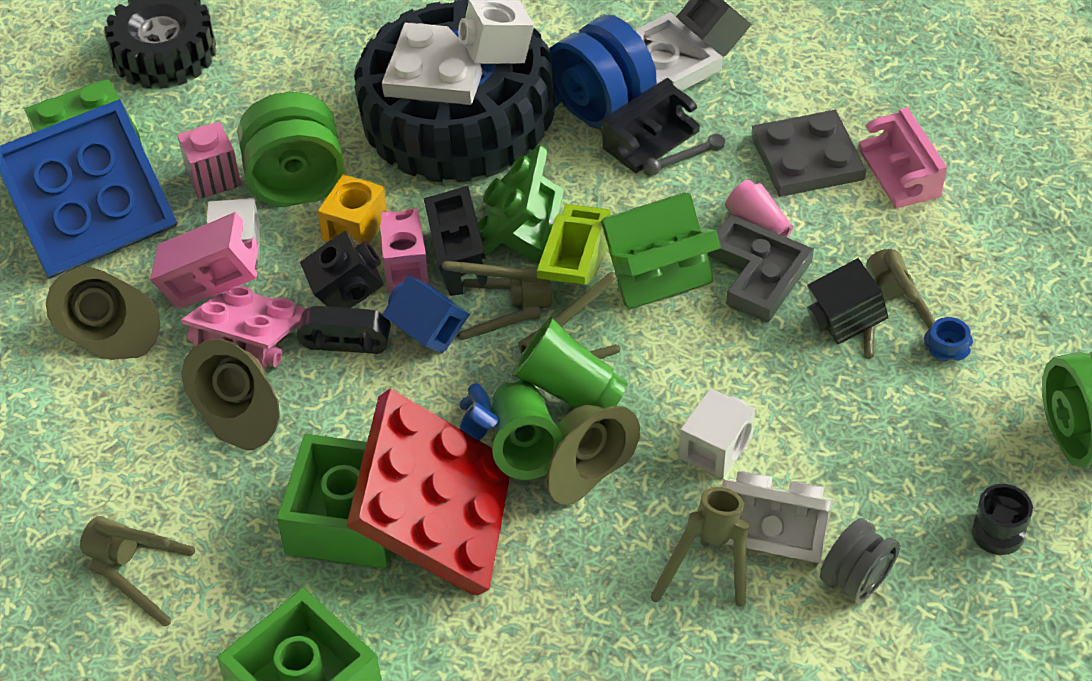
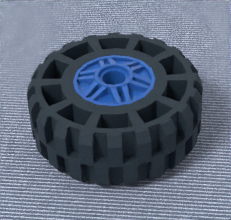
(455, 139)

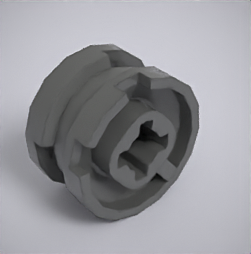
(859, 561)

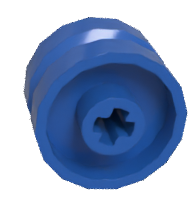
(601, 69)

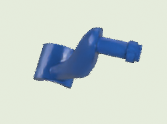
(478, 417)

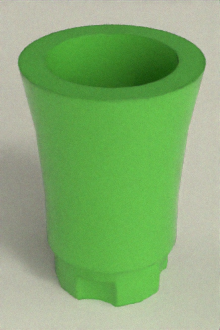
(568, 369)
(525, 431)

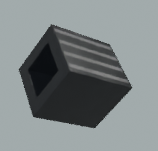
(846, 302)

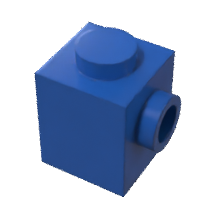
(425, 313)

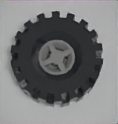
(160, 41)

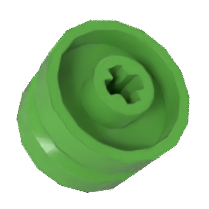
(290, 149)
(1069, 405)

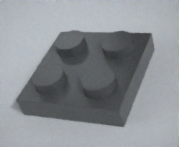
(808, 153)

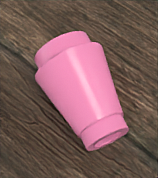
(756, 205)

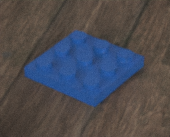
(84, 188)

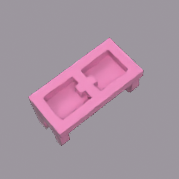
(903, 159)
(204, 262)

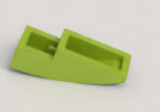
(574, 245)

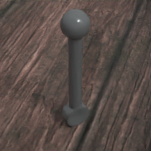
(653, 166)

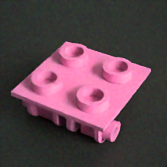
(246, 320)

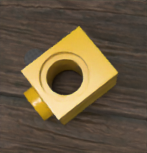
(352, 207)

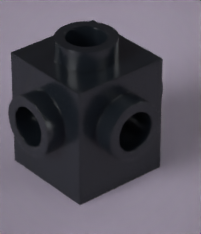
(343, 271)

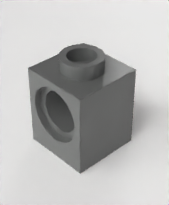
(714, 23)

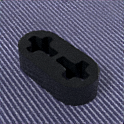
(343, 330)

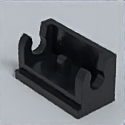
(649, 125)
(455, 234)

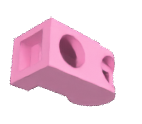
(402, 247)

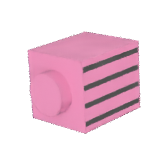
(209, 160)

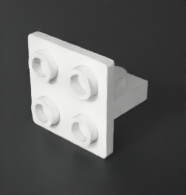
(780, 519)

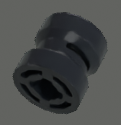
(1002, 519)

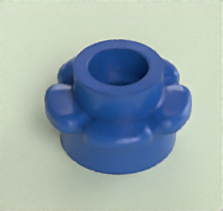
(950, 330)

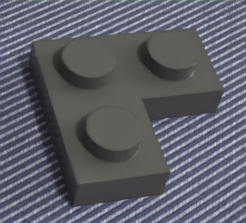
(768, 265)

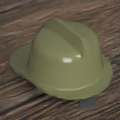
(93, 298)
(221, 374)
(592, 448)

